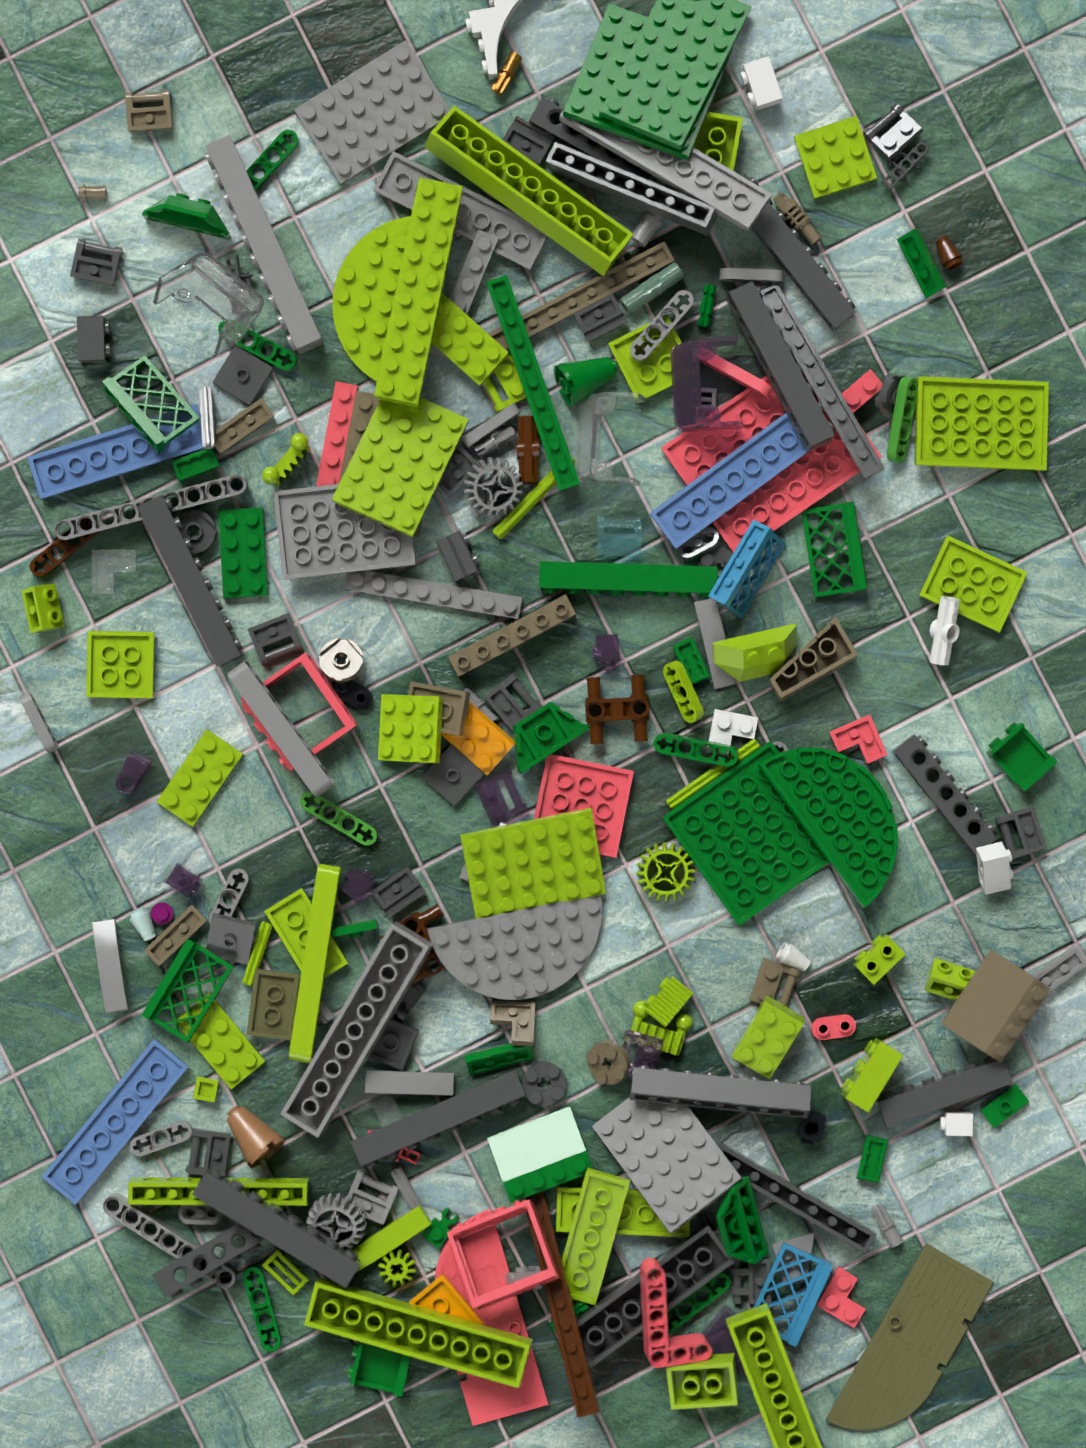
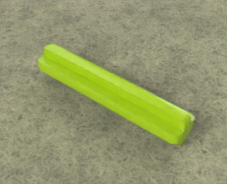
(257, 952)

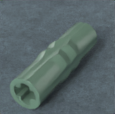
(652, 288)

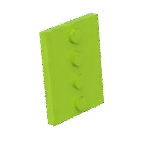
(975, 578)

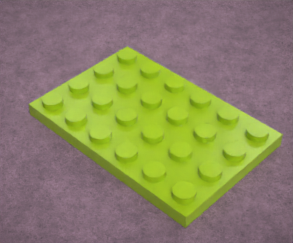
(981, 423)
(400, 463)
(533, 863)

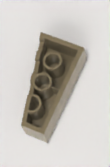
(816, 660)

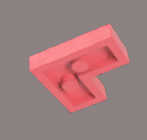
(862, 733)
(835, 1298)

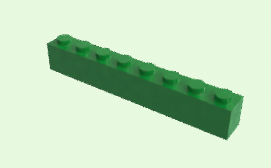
(628, 578)

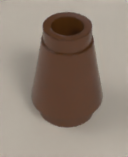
(948, 254)

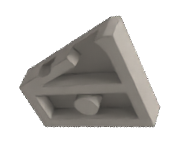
(801, 1242)

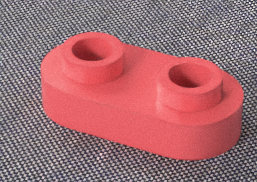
(833, 1026)

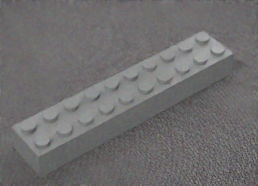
(261, 239)
(357, 1029)

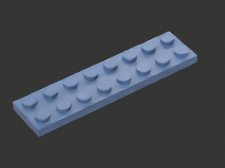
(108, 456)
(729, 482)
(115, 1121)

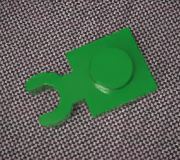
(437, 1231)

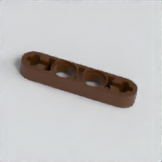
(68, 550)

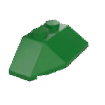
(188, 215)
(741, 1224)

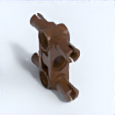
(617, 709)
(423, 920)

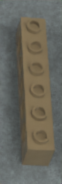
(512, 636)

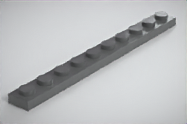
(822, 383)

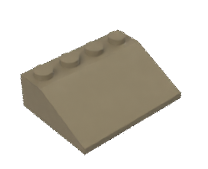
(996, 1005)

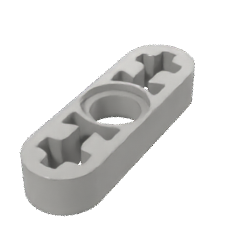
(744, 275)
(491, 425)
(39, 722)
(231, 881)
(178, 1138)

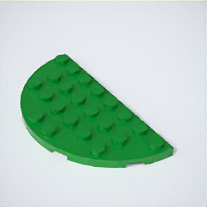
(841, 812)

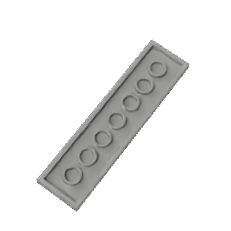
(517, 238)

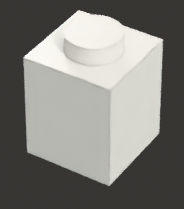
(956, 1123)

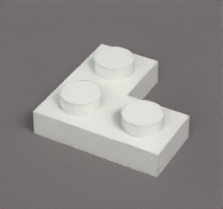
(727, 724)

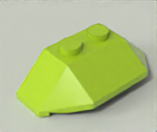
(756, 653)

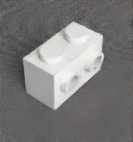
(761, 83)
(994, 868)

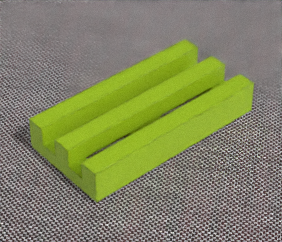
(291, 1265)

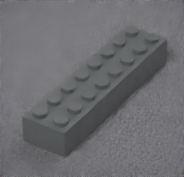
(620, 1313)

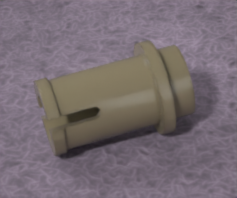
(91, 192)

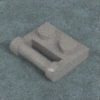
(372, 1206)

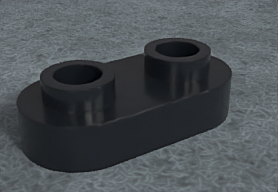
(351, 693)

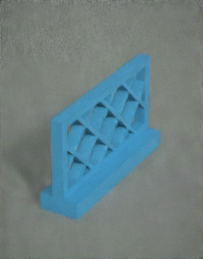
(738, 569)
(809, 1296)

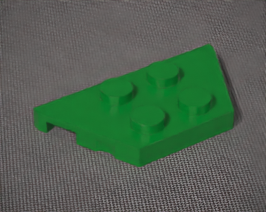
(544, 734)

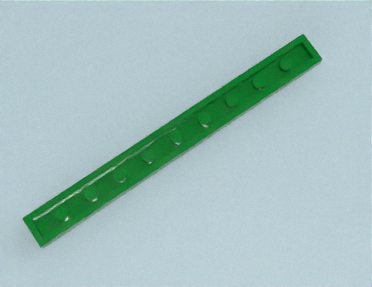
(533, 383)

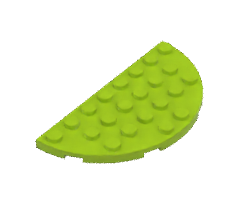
(366, 293)

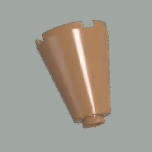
(253, 1136)

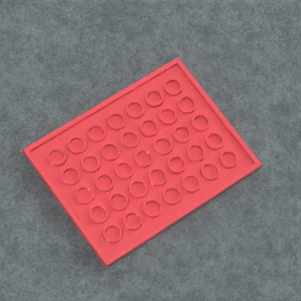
(782, 496)

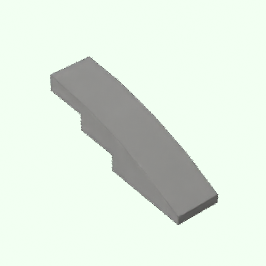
(712, 631)
(110, 966)

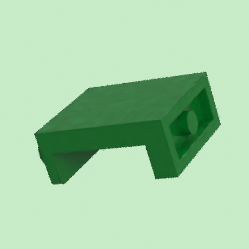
(1020, 756)
(378, 1368)

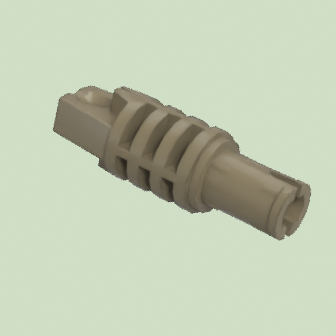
(797, 217)

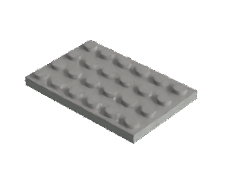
(373, 112)
(330, 539)
(667, 1158)

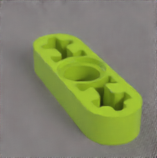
(691, 695)

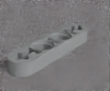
(663, 327)

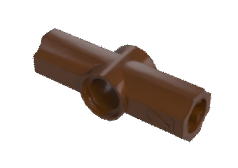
(527, 450)

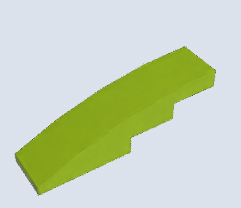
(391, 1236)

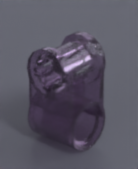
(135, 768)

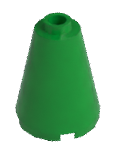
(583, 377)

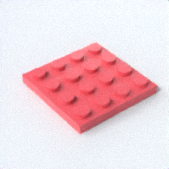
(579, 785)

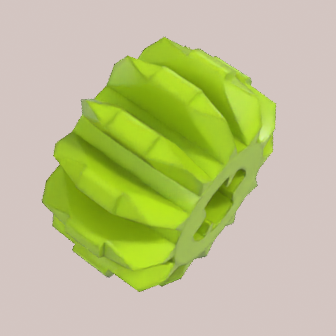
(398, 1275)

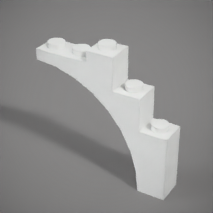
(490, 25)

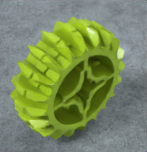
(680, 860)

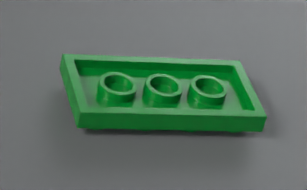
(243, 553)

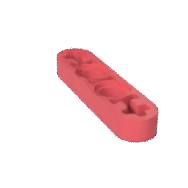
(739, 375)

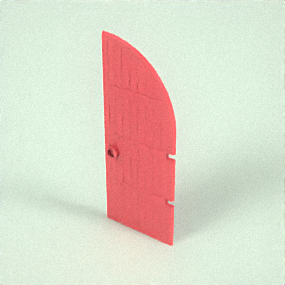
(487, 1398)

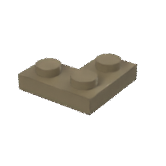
(519, 1015)

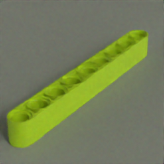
(314, 963)

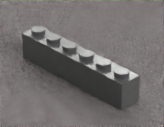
(943, 1091)

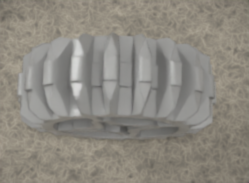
(494, 477)
(347, 1218)

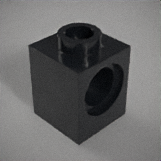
(809, 1138)

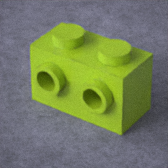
(42, 608)
(881, 962)
(947, 979)

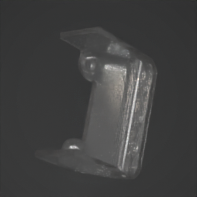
(216, 288)
(588, 465)

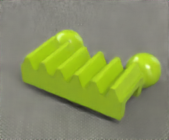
(299, 444)
(671, 1039)

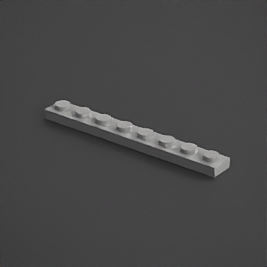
(434, 593)

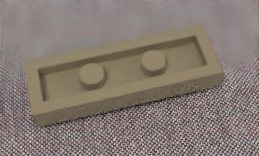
(242, 425)
(175, 935)

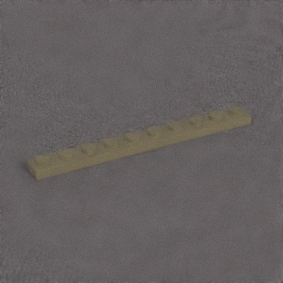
(592, 291)

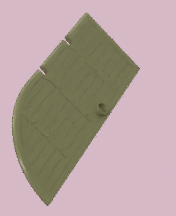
(910, 1342)

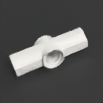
(944, 630)

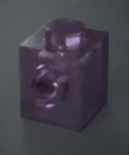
(606, 650)
(184, 880)
(358, 883)

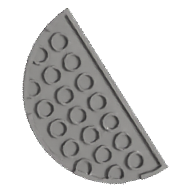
(520, 950)

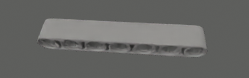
(281, 729)
(158, 1238)

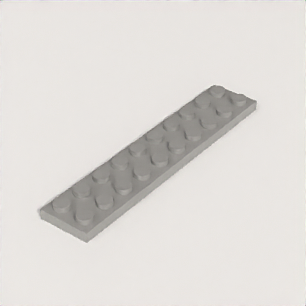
(697, 178)

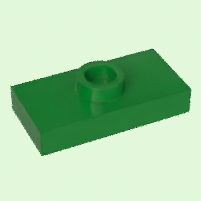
(195, 464)
(690, 657)
(355, 929)
(1004, 1105)
(872, 1158)

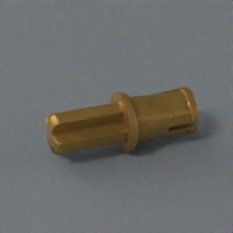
(506, 73)

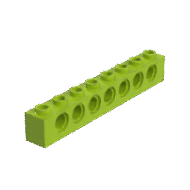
(180, 1190)

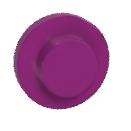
(161, 913)

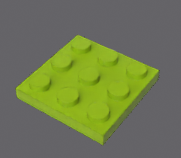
(835, 157)
(654, 372)
(120, 664)
(410, 728)

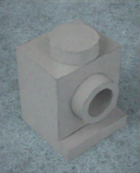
(521, 1273)

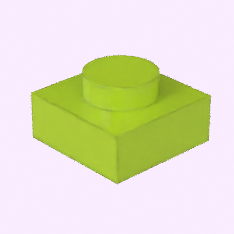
(206, 1089)

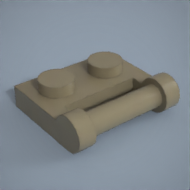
(149, 117)
(769, 978)

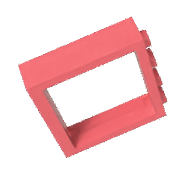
(327, 690)
(480, 1223)

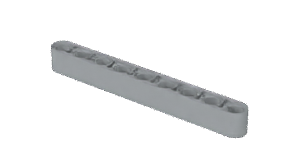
(118, 511)

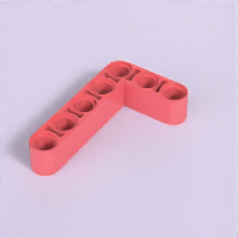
(658, 1322)

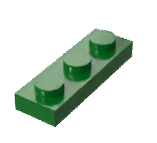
(921, 263)
(497, 1058)

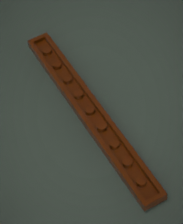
(564, 1317)

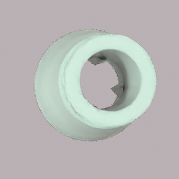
(143, 922)

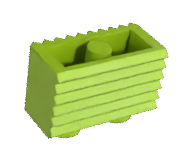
(668, 1000)

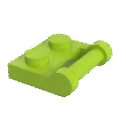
(510, 382)

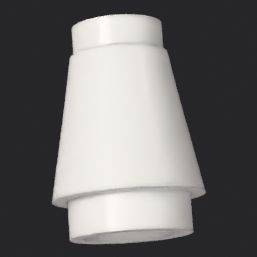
(792, 957)

